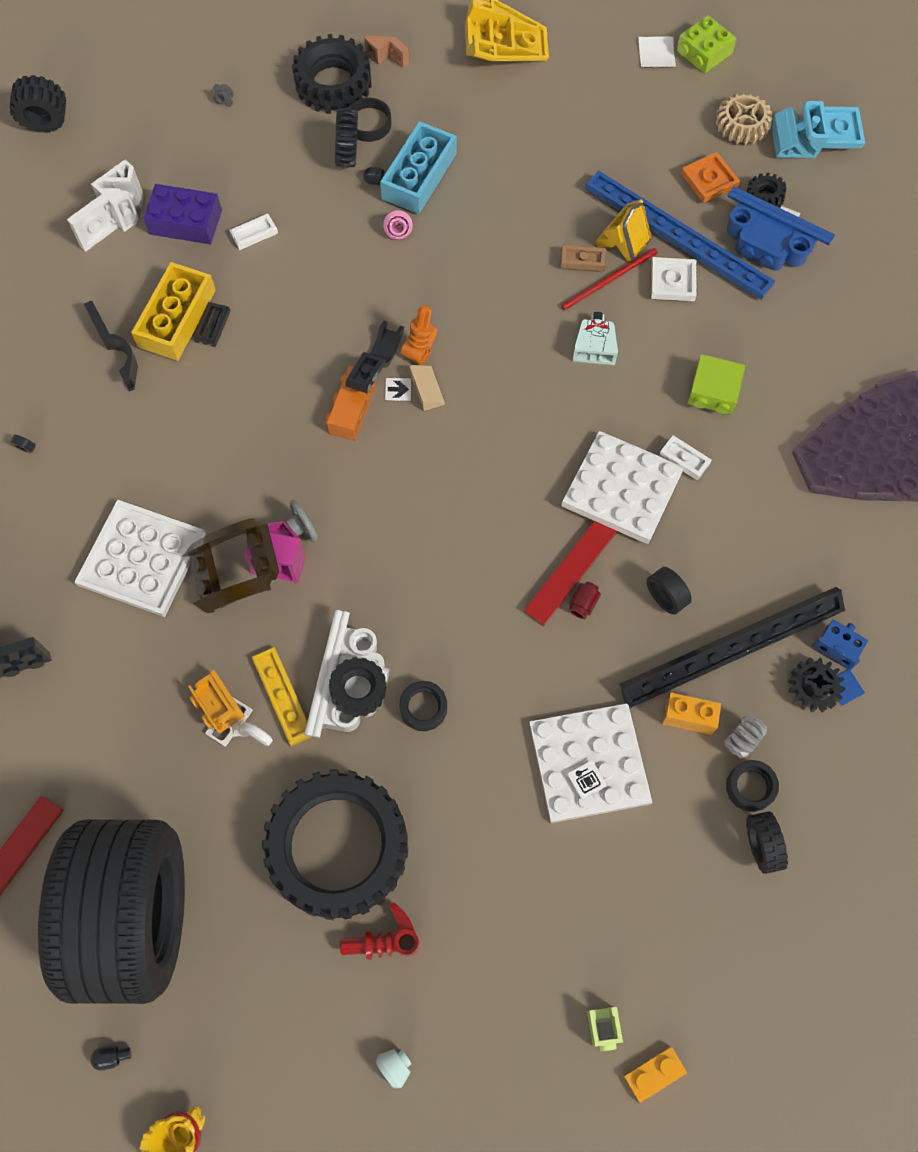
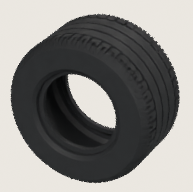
(112, 912)

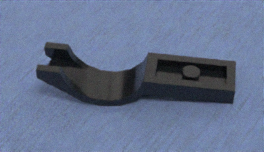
(115, 342)
(370, 365)

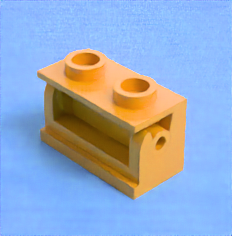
(216, 702)
(691, 713)

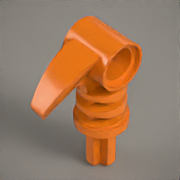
(421, 337)

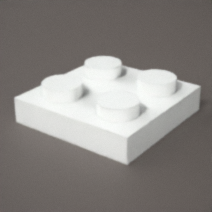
(673, 279)

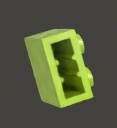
(706, 44)
(716, 384)

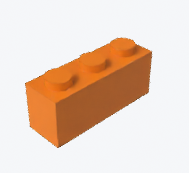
(348, 409)

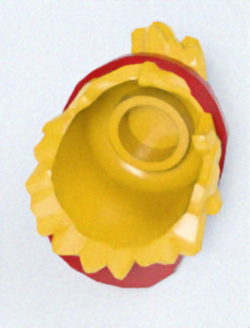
(175, 1132)

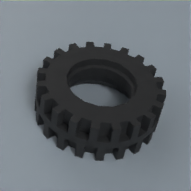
(331, 54)

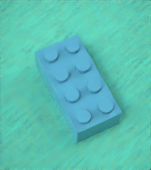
(418, 167)

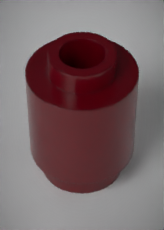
(584, 600)

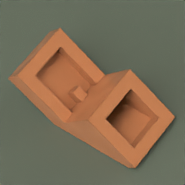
(383, 47)

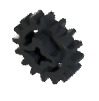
(808, 691)

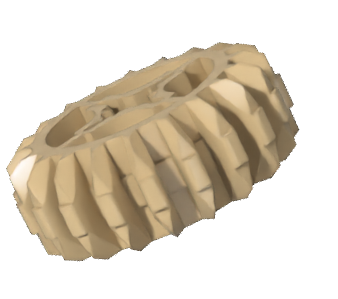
(743, 118)

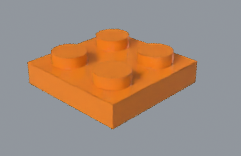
(710, 177)

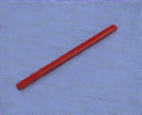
(610, 278)

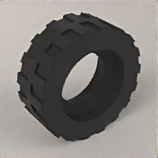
(357, 706)
(767, 842)

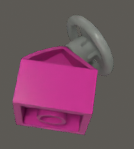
(287, 544)

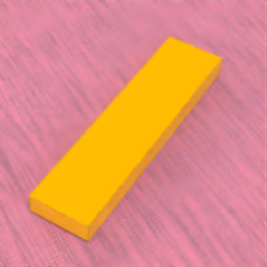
(281, 695)

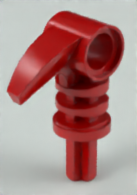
(383, 944)

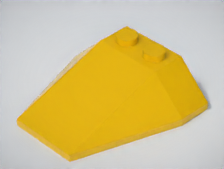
(503, 33)

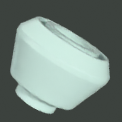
(394, 1067)

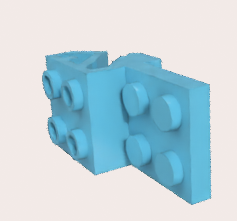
(817, 130)

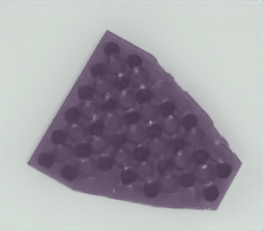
(867, 445)

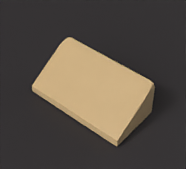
(426, 386)

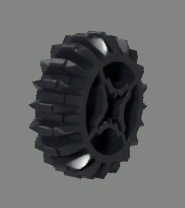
(346, 137)

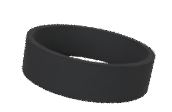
(370, 136)

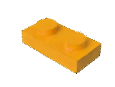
(655, 1074)

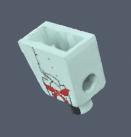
(596, 341)

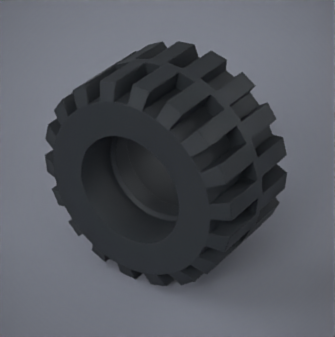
(37, 103)

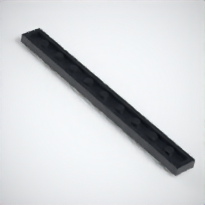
(732, 647)

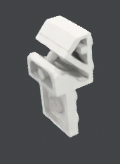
(115, 206)

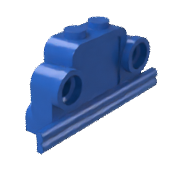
(770, 233)

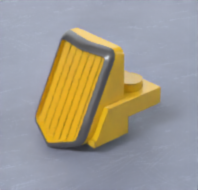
(628, 231)

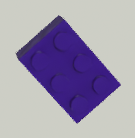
(182, 214)

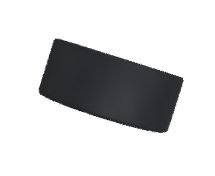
(669, 590)
(409, 692)
(766, 772)

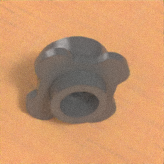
(223, 94)

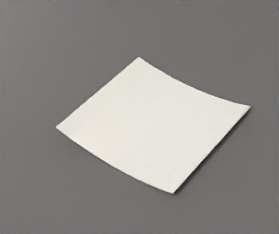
(657, 52)

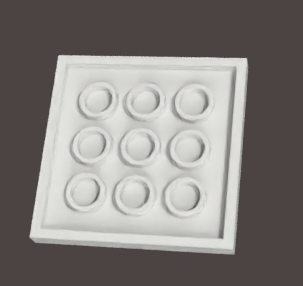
(623, 487)
(139, 558)
(574, 740)

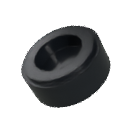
(22, 443)

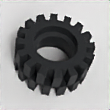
(769, 184)

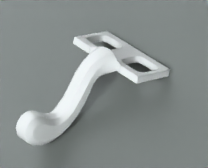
(243, 729)

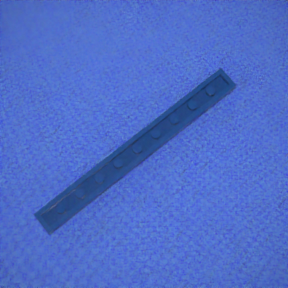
(684, 237)

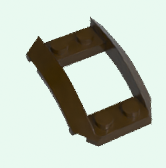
(205, 572)

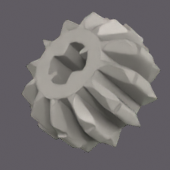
(745, 736)

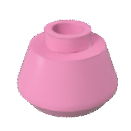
(397, 224)

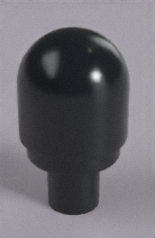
(373, 175)
(109, 1057)

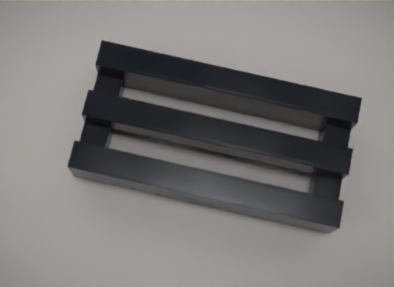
(219, 327)

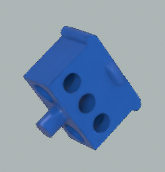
(841, 644)

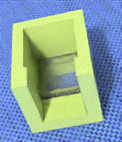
(605, 1028)

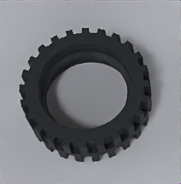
(283, 823)

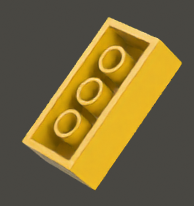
(173, 311)

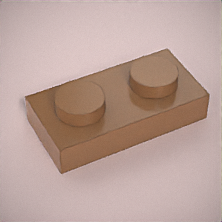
(583, 258)

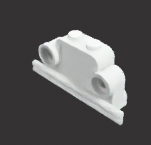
(342, 645)

